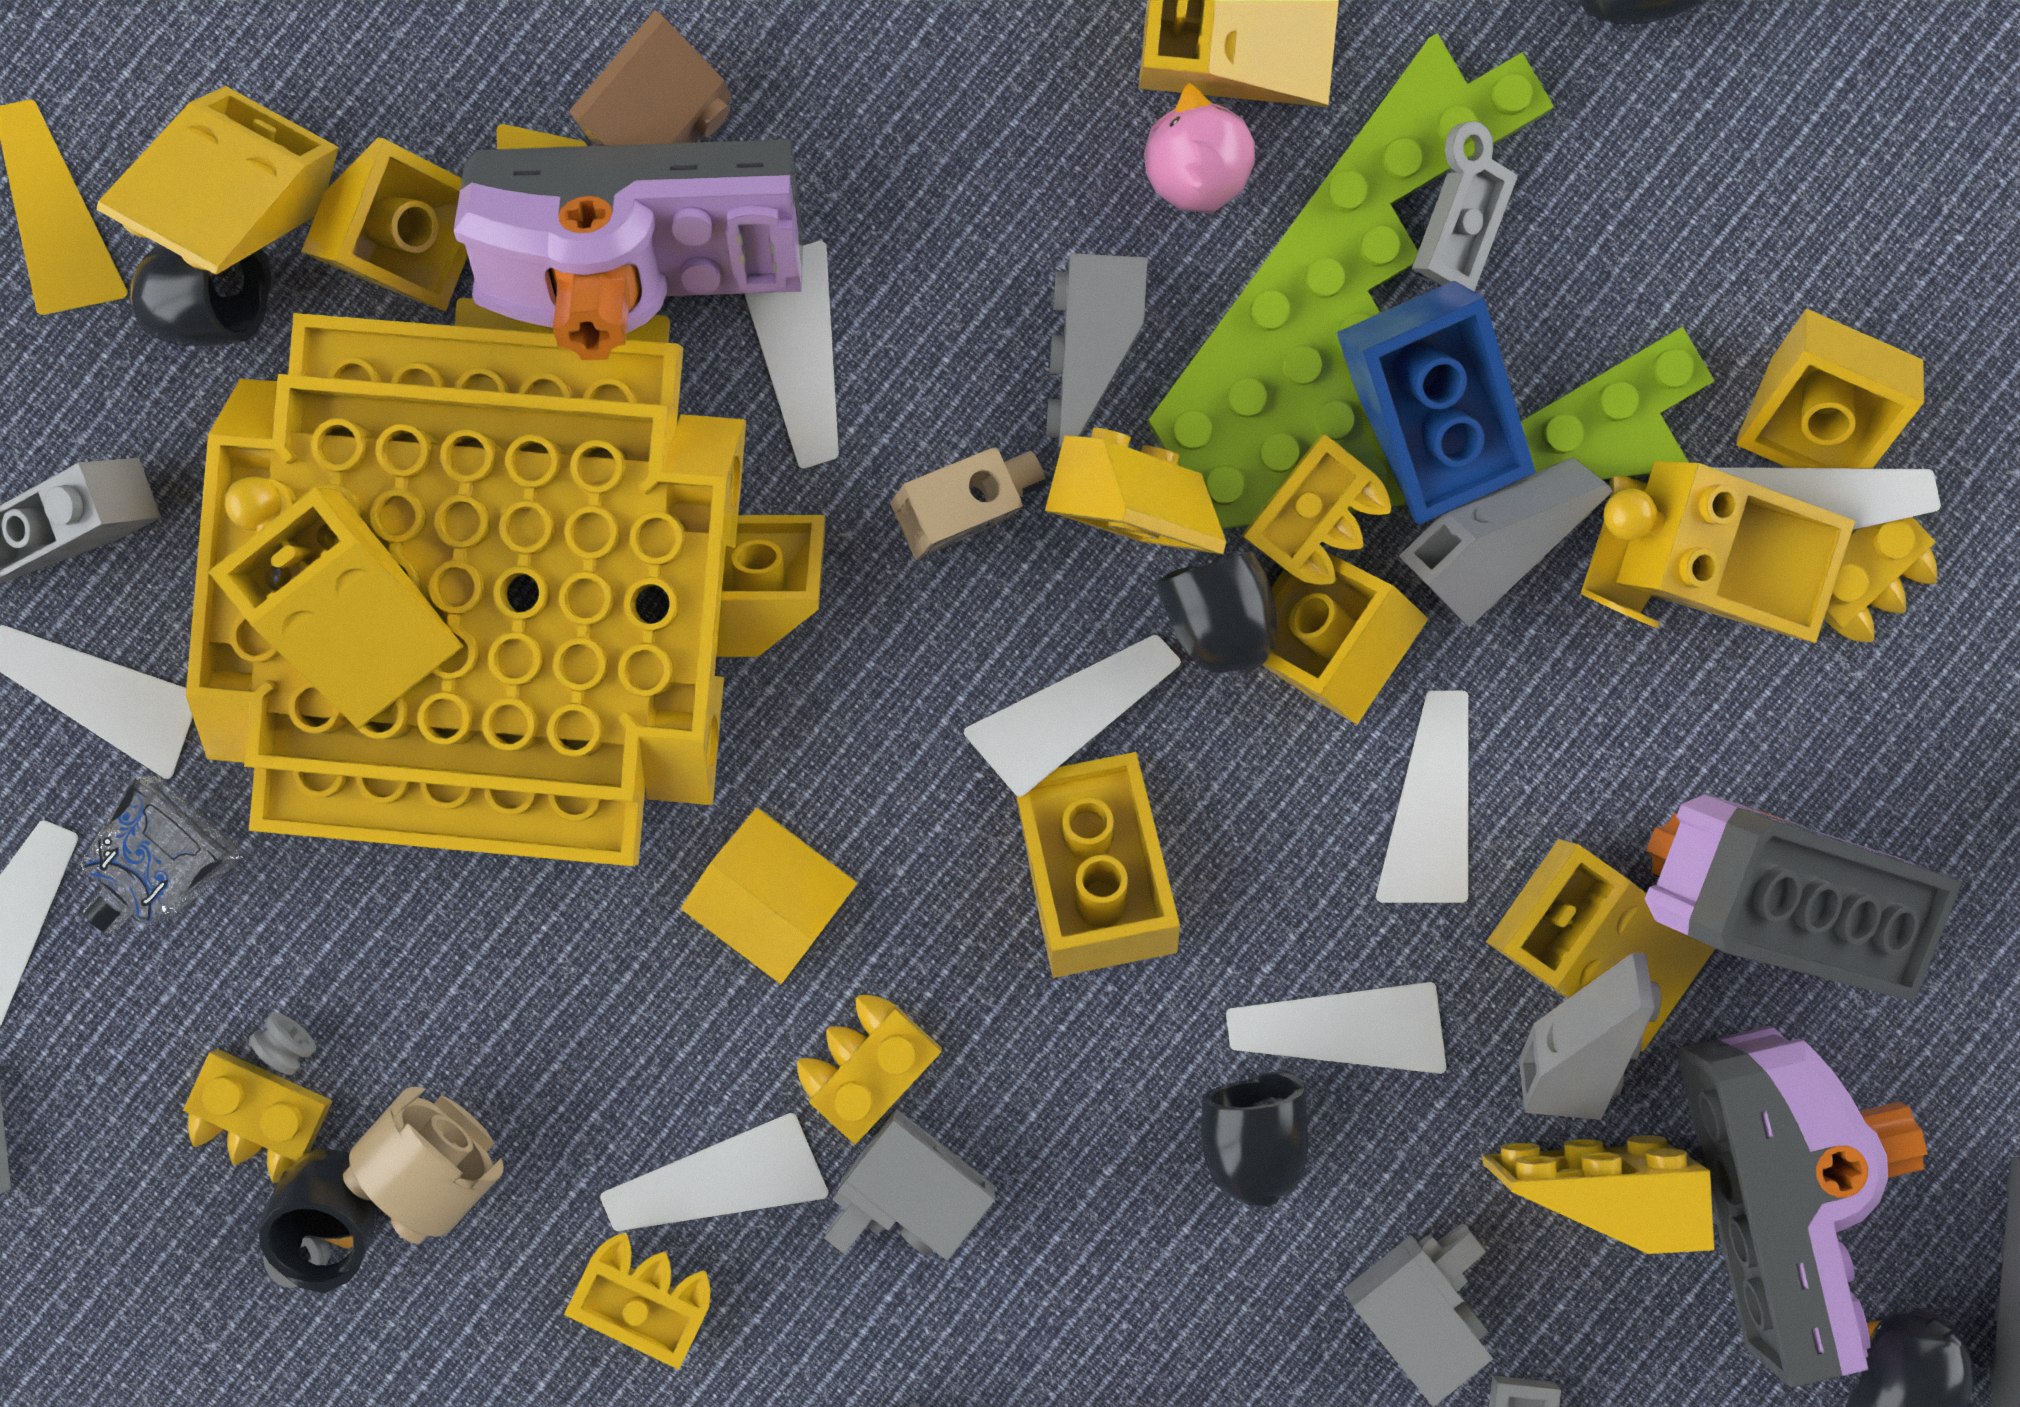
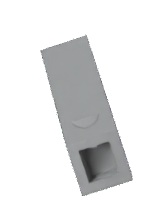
(1102, 320)
(74, 514)
(1494, 540)
(1584, 1044)

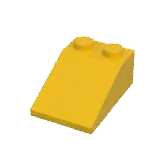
(1097, 867)

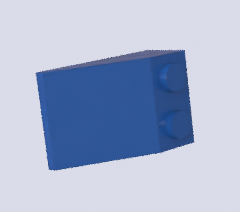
(1438, 399)

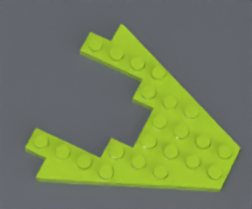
(1275, 363)

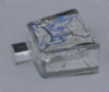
(154, 857)

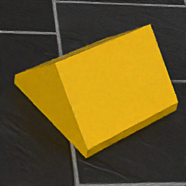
(768, 895)

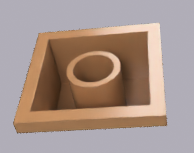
(653, 92)

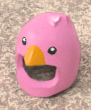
(1199, 154)

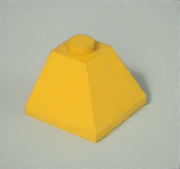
(392, 224)
(769, 581)

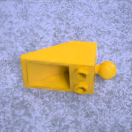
(1729, 547)
(347, 613)

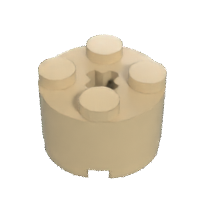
(423, 1165)

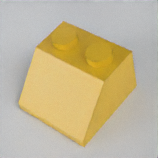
(1832, 398)
(1134, 493)
(1341, 636)

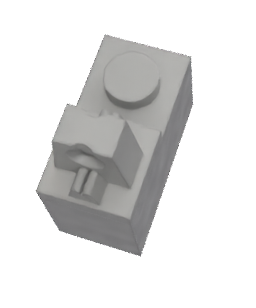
(911, 1181)
(1411, 1310)

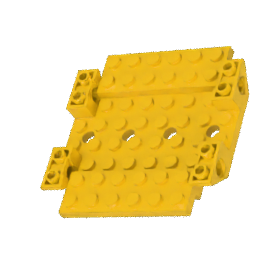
(473, 469)

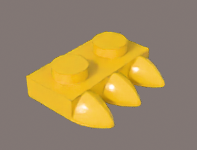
(1314, 509)
(1872, 572)
(870, 1068)
(255, 1111)
(640, 1303)

